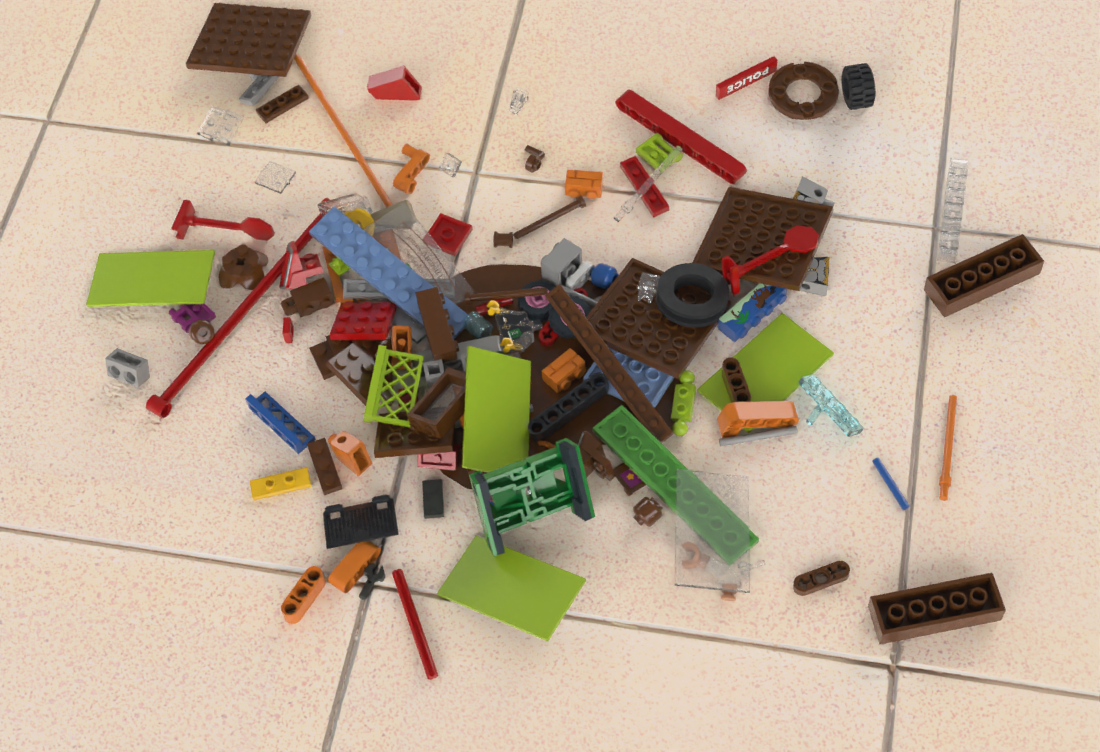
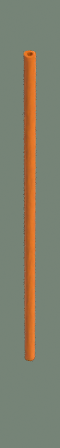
(343, 131)

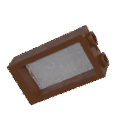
(440, 405)

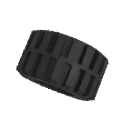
(858, 86)

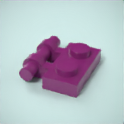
(194, 311)

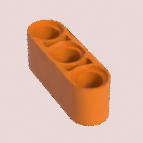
(353, 565)
(307, 586)

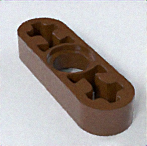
(805, 578)

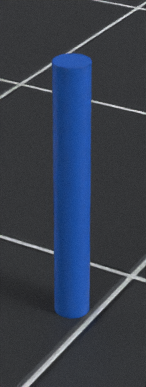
(890, 483)

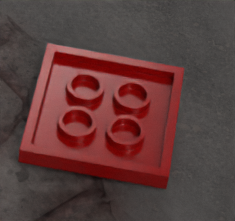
(363, 321)

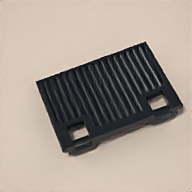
(360, 522)

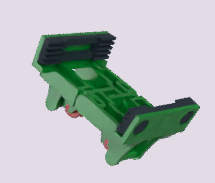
(512, 505)

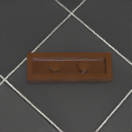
(324, 466)

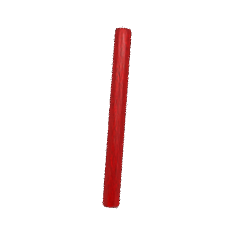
(415, 625)

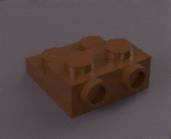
(325, 351)

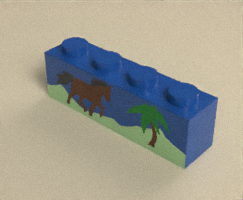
(751, 310)

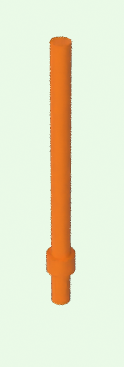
(945, 478)

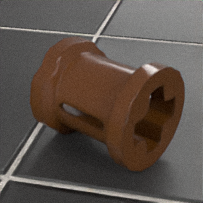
(503, 239)

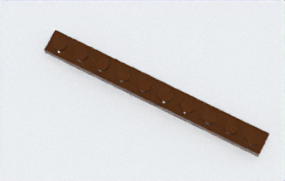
(609, 364)

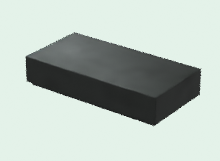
(433, 498)

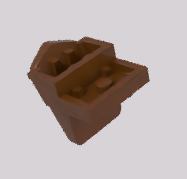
(594, 457)

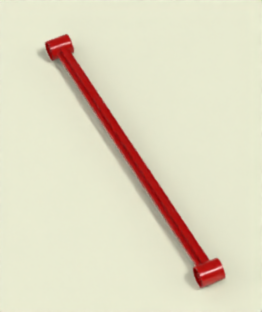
(161, 405)

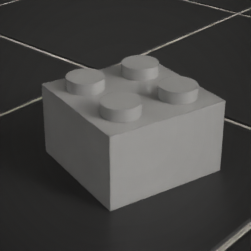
(561, 262)

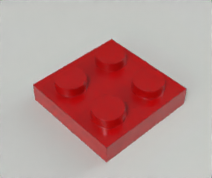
(449, 233)

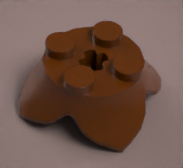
(242, 267)

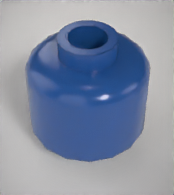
(603, 275)

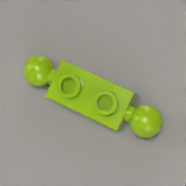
(683, 403)

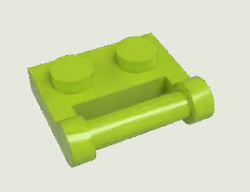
(653, 154)

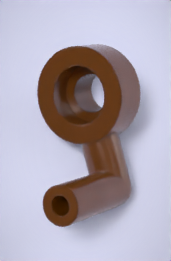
(534, 160)

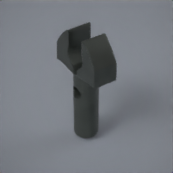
(380, 576)

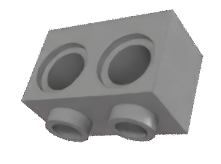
(127, 367)

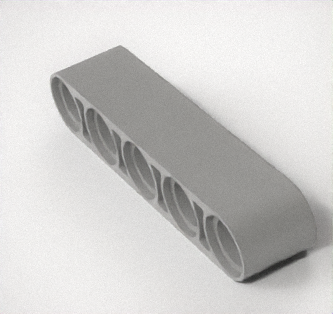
(488, 343)

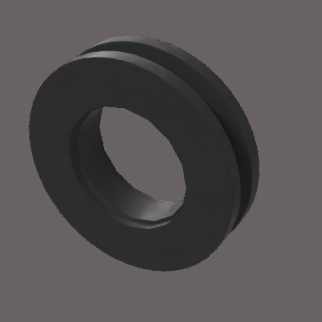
(690, 314)

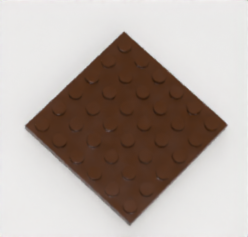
(249, 39)
(755, 223)
(640, 327)

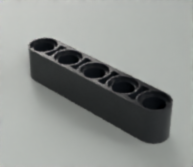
(571, 398)

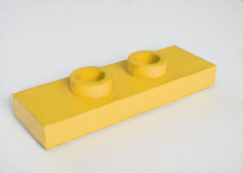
(280, 483)

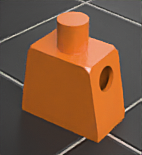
(344, 447)

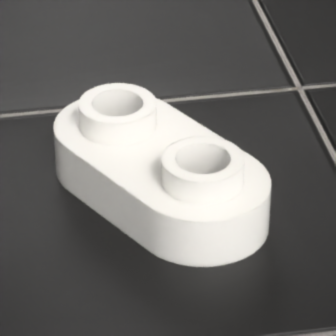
(580, 277)

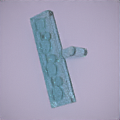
(830, 404)

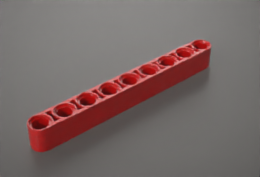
(680, 135)

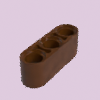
(735, 377)

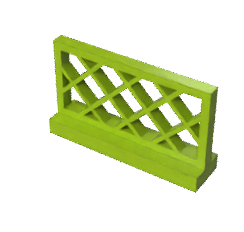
(377, 388)

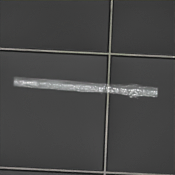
(628, 205)

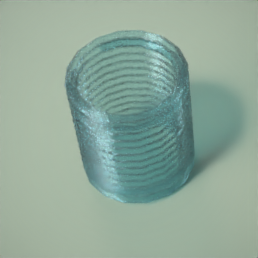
(477, 325)

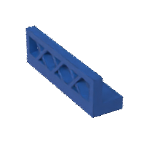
(277, 425)

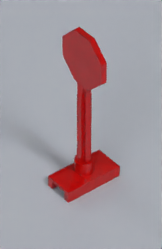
(252, 226)
(796, 239)

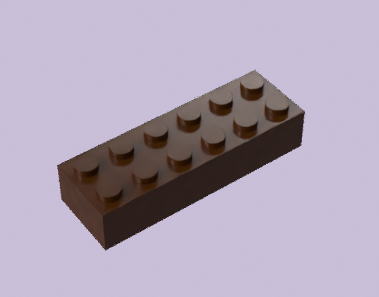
(983, 275)
(936, 608)

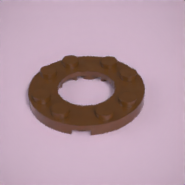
(808, 71)

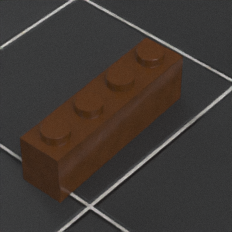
(436, 325)

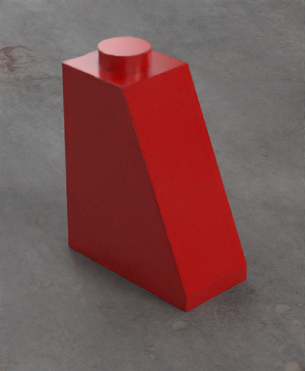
(394, 85)

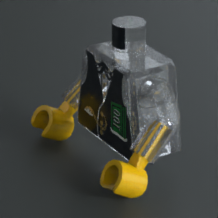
(514, 327)

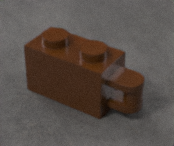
(308, 298)

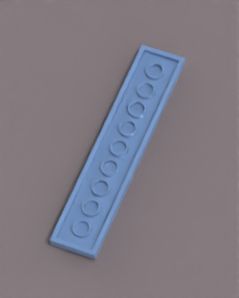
(378, 266)

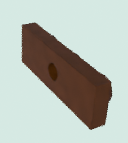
(282, 104)

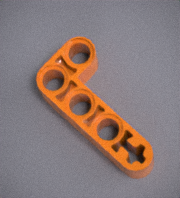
(756, 415)

